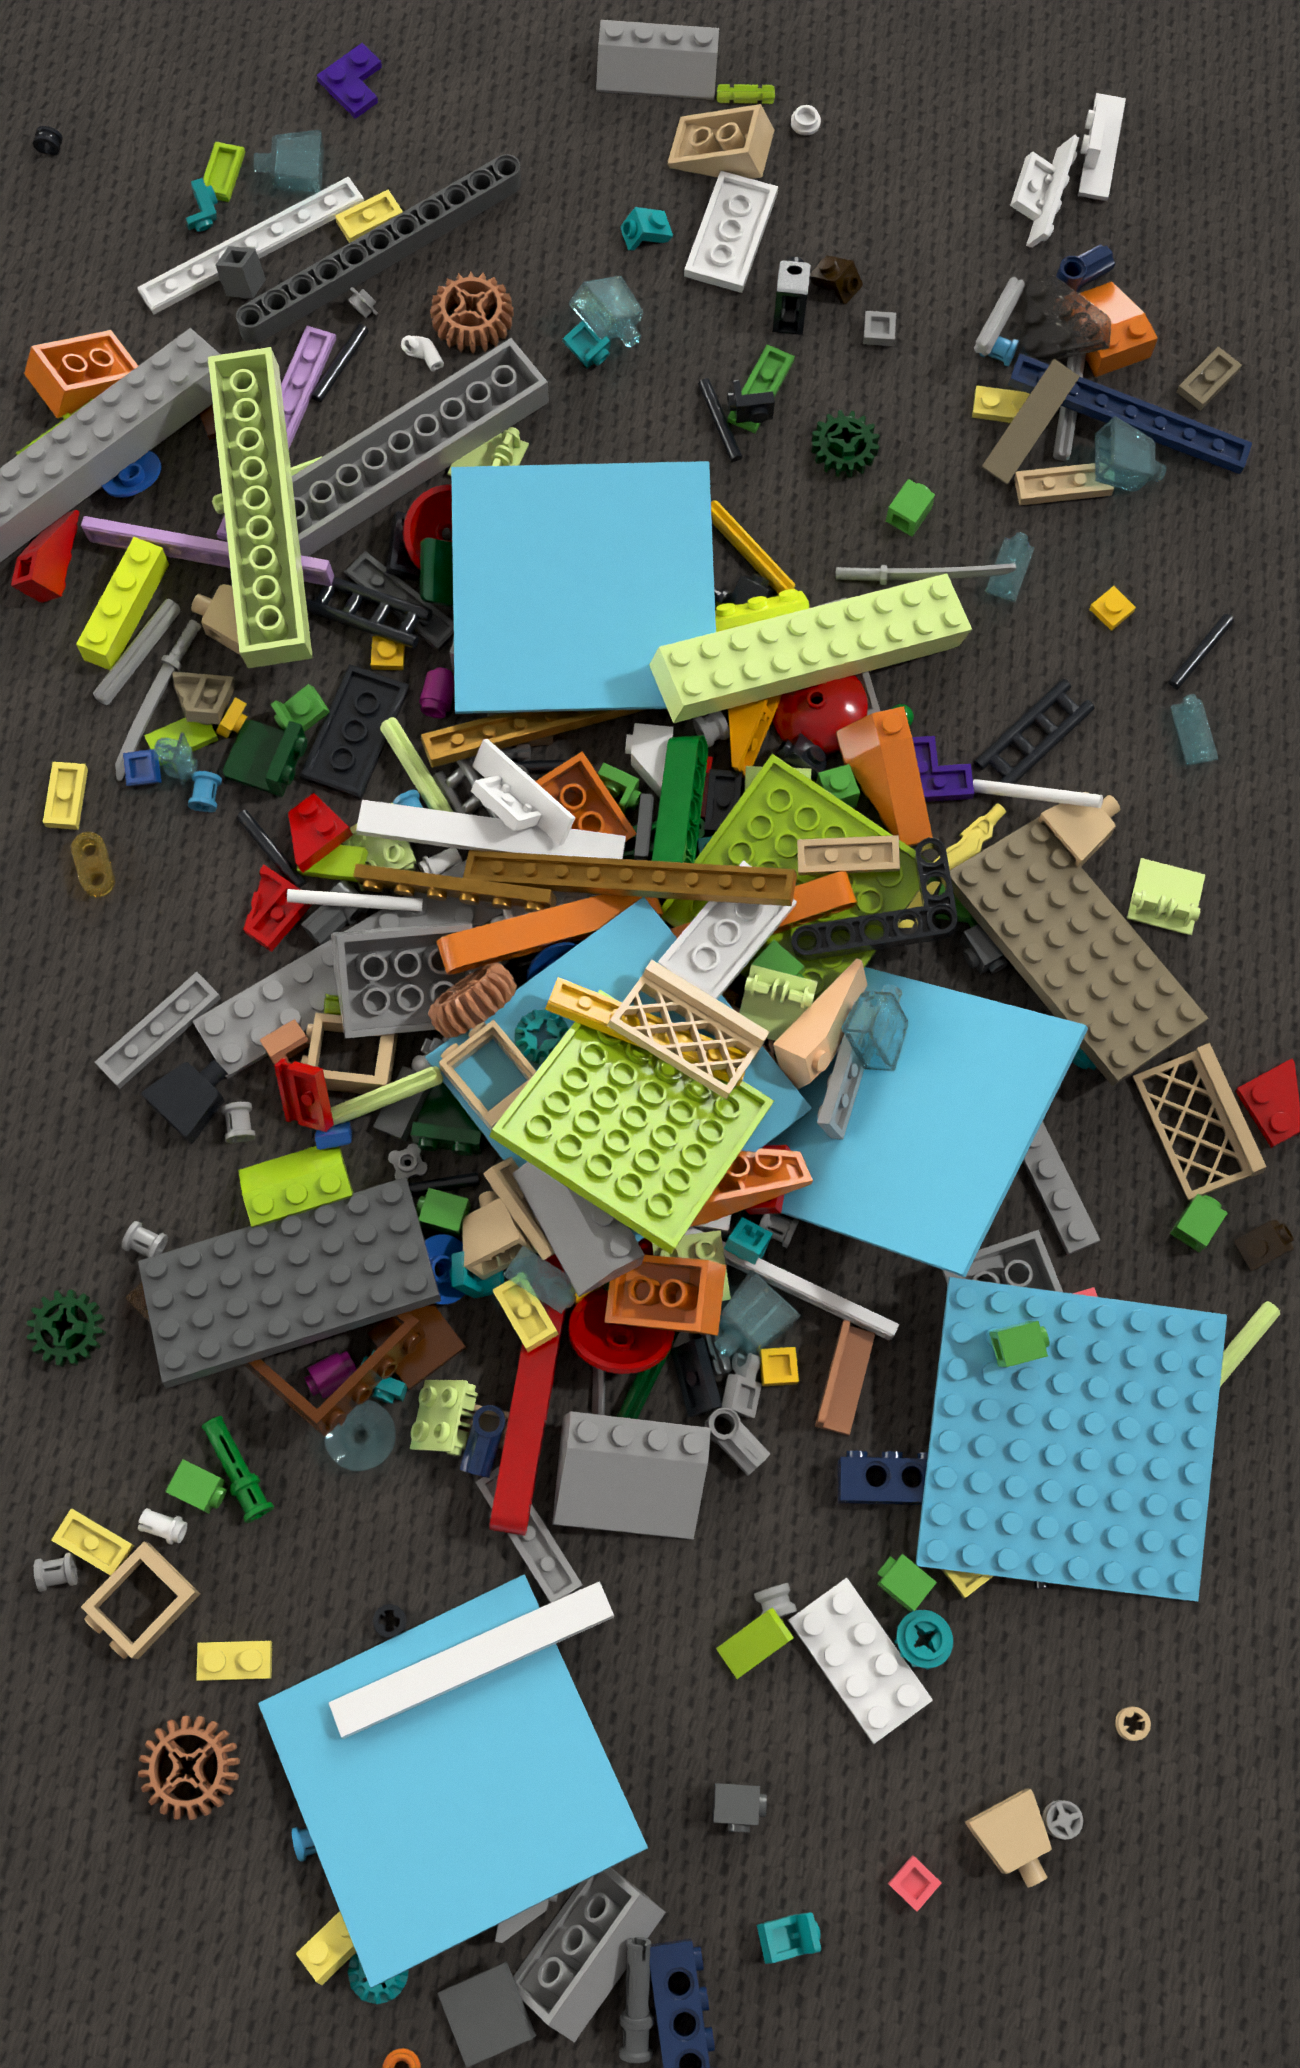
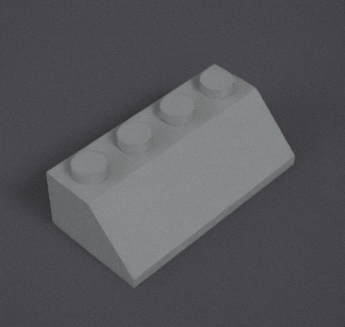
(657, 59)
(583, 1237)
(585, 1951)

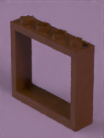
(357, 1387)

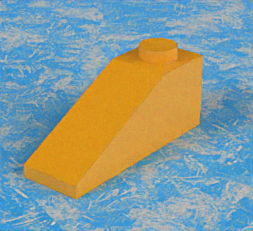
(748, 729)

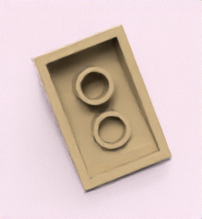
(723, 141)

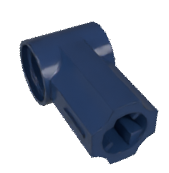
(1082, 269)
(482, 1445)

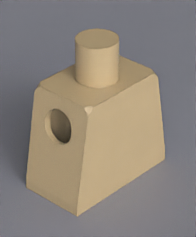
(218, 616)
(1081, 828)
(491, 1237)
(1014, 1836)

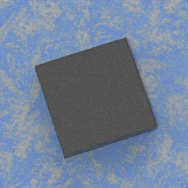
(486, 2014)

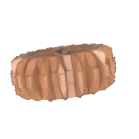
(471, 326)
(472, 1000)
(201, 1781)

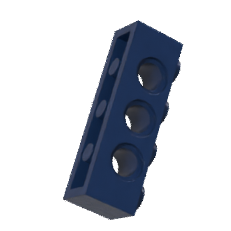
(856, 1490)
(664, 1961)

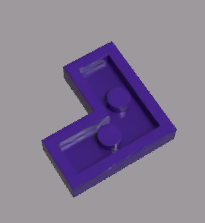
(345, 78)
(942, 781)

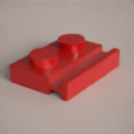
(304, 1094)

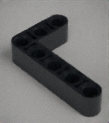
(889, 921)

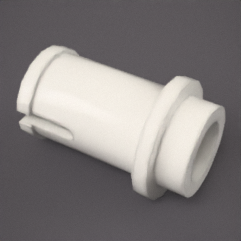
(440, 862)
(163, 1526)

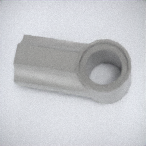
(739, 1443)

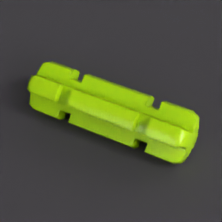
(745, 93)

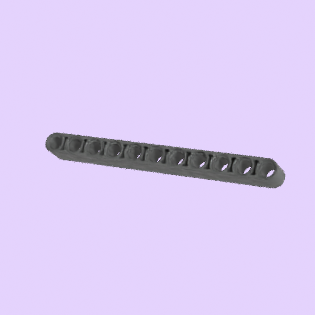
(379, 249)

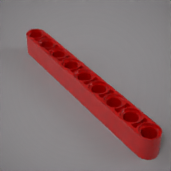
(526, 1430)

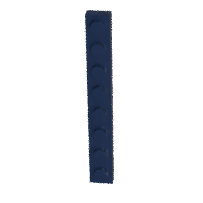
(1155, 422)

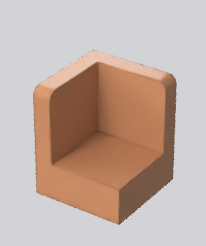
(285, 1042)

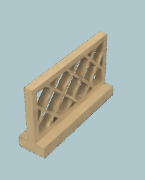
(700, 1012)
(1226, 1109)

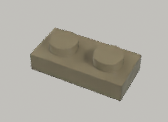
(1209, 378)

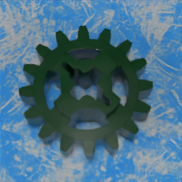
(833, 449)
(63, 1343)

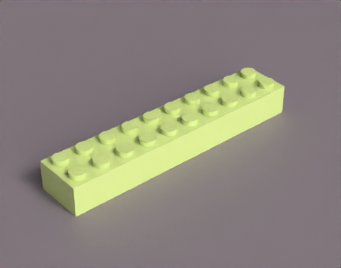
(259, 508)
(808, 647)

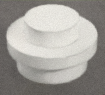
(805, 120)

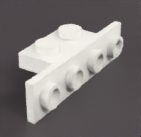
(1100, 146)
(1041, 189)
(517, 796)

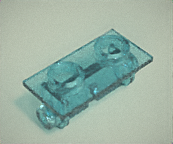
(1012, 551)
(1194, 731)
(177, 758)
(541, 1280)

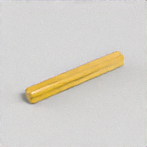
(749, 548)

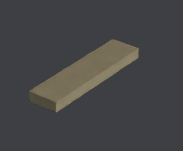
(1030, 421)

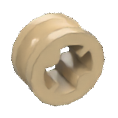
(1136, 1734)

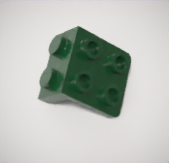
(436, 571)
(266, 756)
(446, 1125)

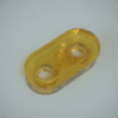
(94, 865)

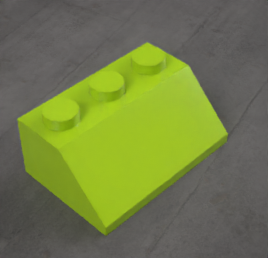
(294, 1184)

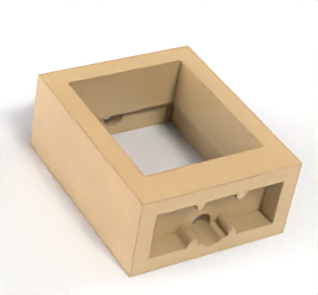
(456, 1054)
(350, 1081)
(167, 1573)

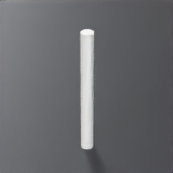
(1038, 793)
(354, 900)

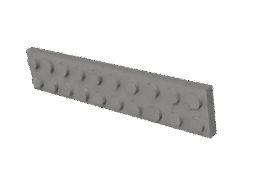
(300, 987)

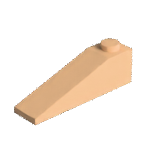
(815, 1036)

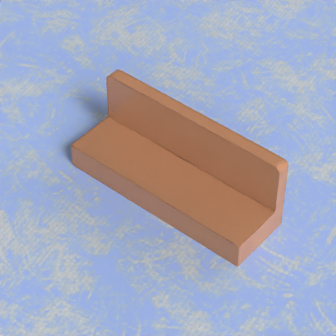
(845, 1379)

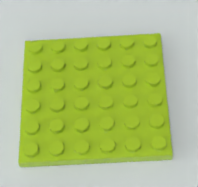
(764, 833)
(629, 1131)

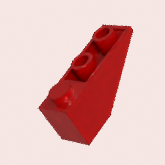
(44, 562)

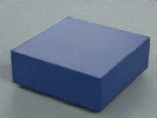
(142, 767)
(336, 1136)

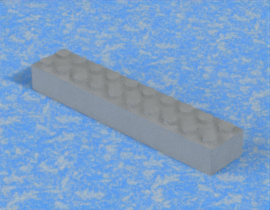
(103, 439)
(415, 444)

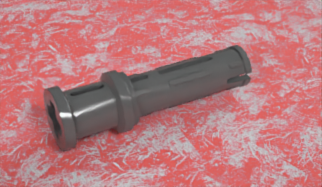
(636, 2017)

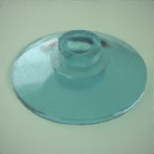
(379, 1443)

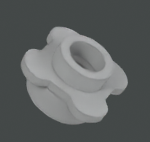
(362, 302)
(416, 1167)

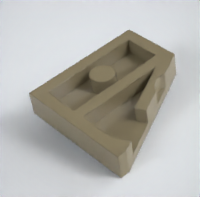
(203, 696)

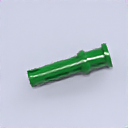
(248, 1483)

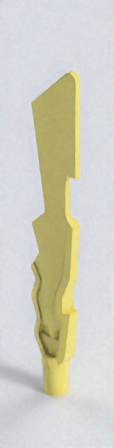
(967, 847)

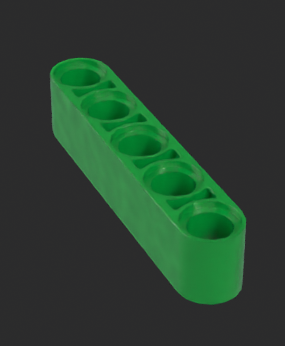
(681, 799)

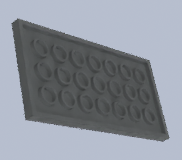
(287, 1283)

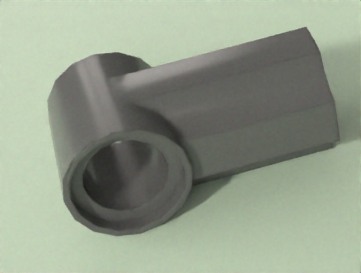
(330, 918)

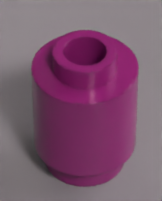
(437, 693)
(329, 1374)

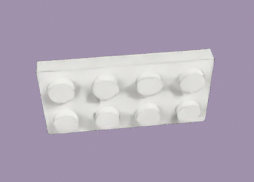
(731, 231)
(722, 942)
(860, 1660)

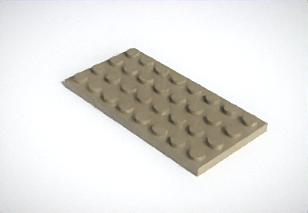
(1075, 949)

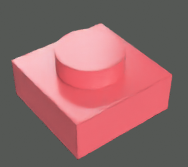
(914, 1883)

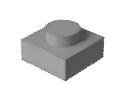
(879, 328)

